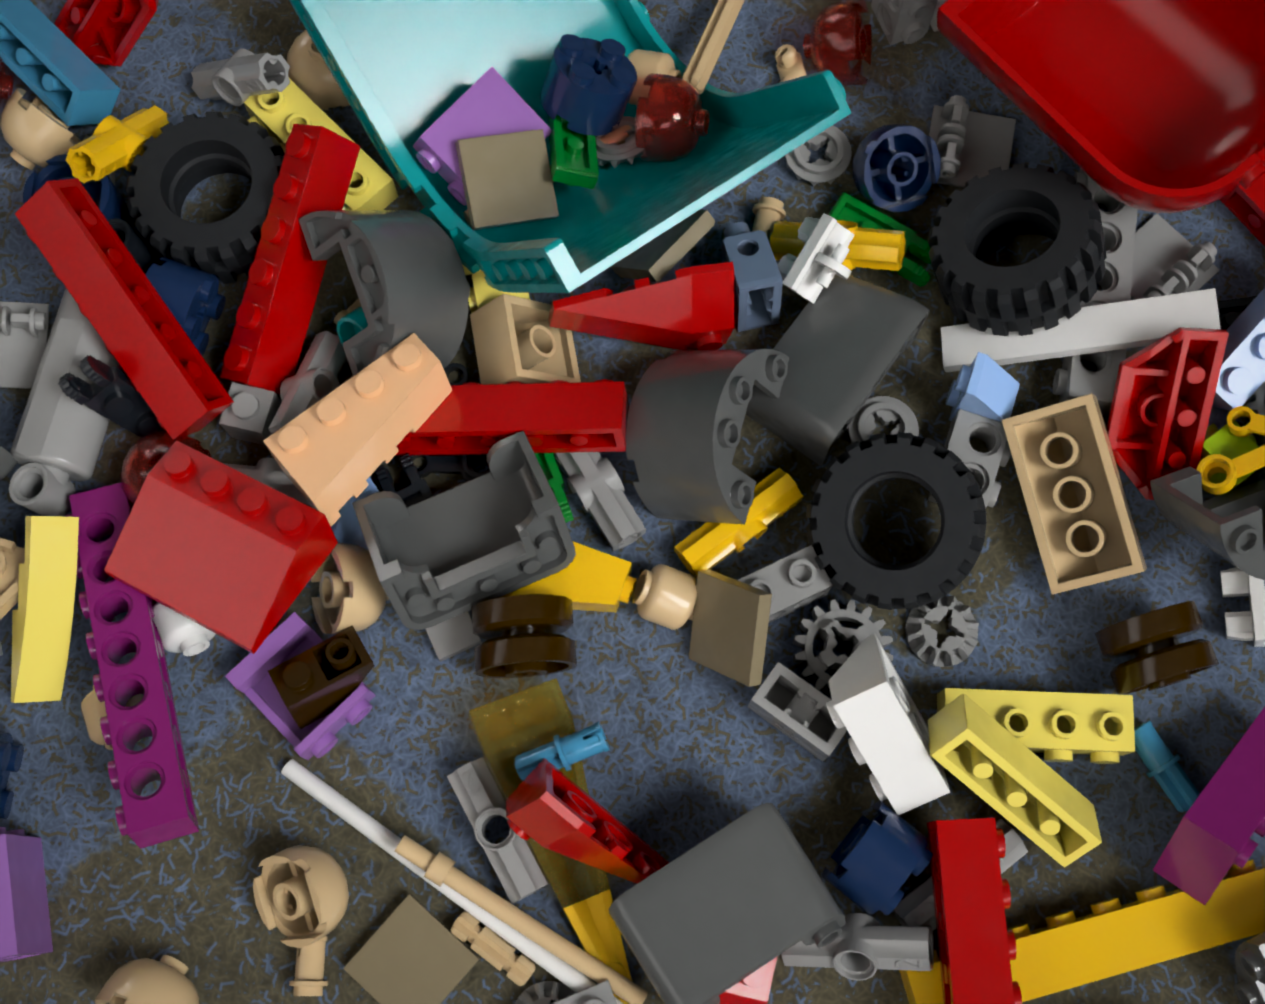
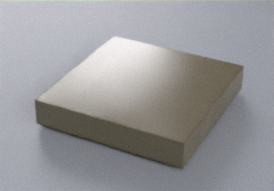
(507, 179)
(666, 250)
(730, 627)
(411, 958)

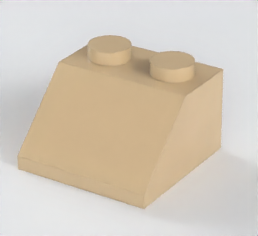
(519, 344)

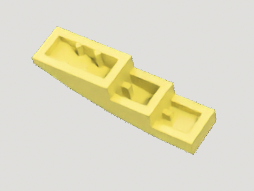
(44, 609)

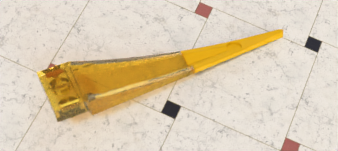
(517, 726)

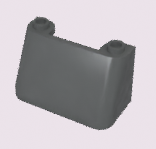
(836, 362)
(468, 539)
(726, 909)

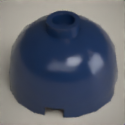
(896, 167)

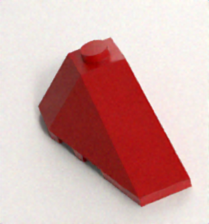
(673, 314)

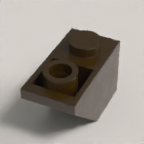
(322, 676)

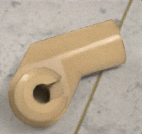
(789, 63)

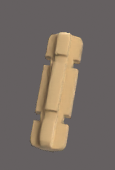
(493, 948)

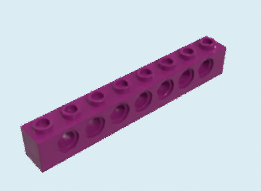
(171, 809)

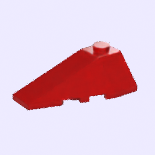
(577, 826)

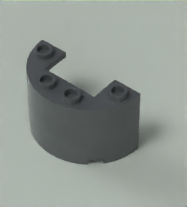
(403, 277)
(688, 428)
(1224, 524)

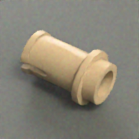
(767, 212)
(310, 969)

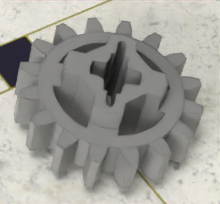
(830, 631)

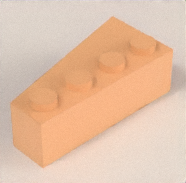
(359, 425)

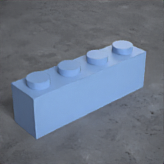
(1243, 358)

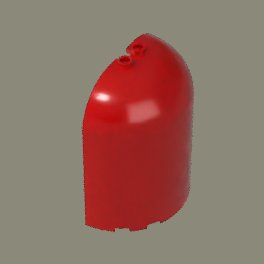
(1137, 92)

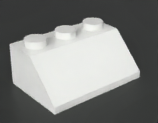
(885, 728)

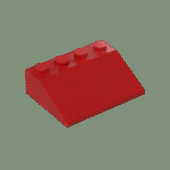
(219, 546)

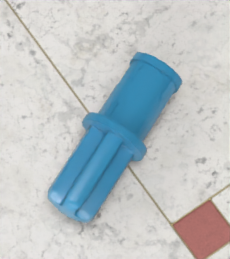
(564, 750)
(1164, 767)

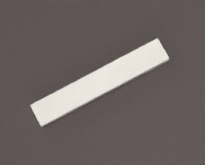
(1089, 331)

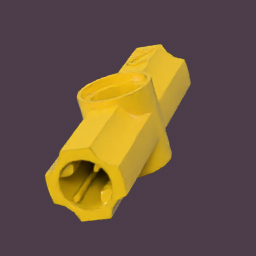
(115, 144)
(868, 248)
(716, 541)

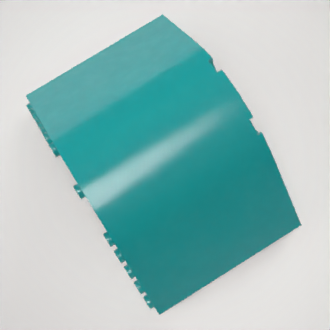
(417, 57)

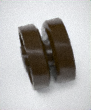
(523, 636)
(1155, 644)

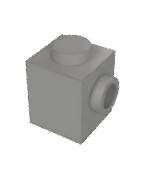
(250, 413)

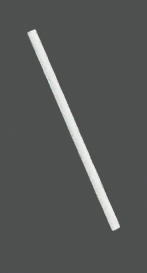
(388, 842)

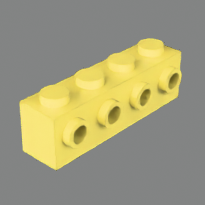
(277, 112)
(1059, 721)
(1013, 780)

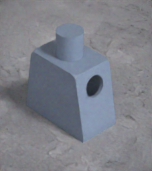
(755, 272)

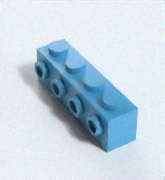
(54, 65)

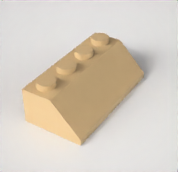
(1074, 494)

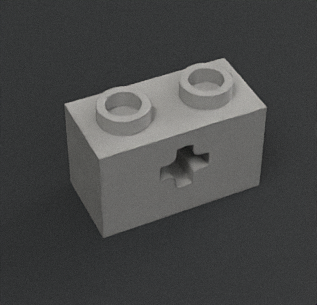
(797, 711)

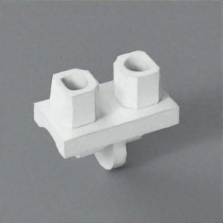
(819, 259)
(1245, 624)

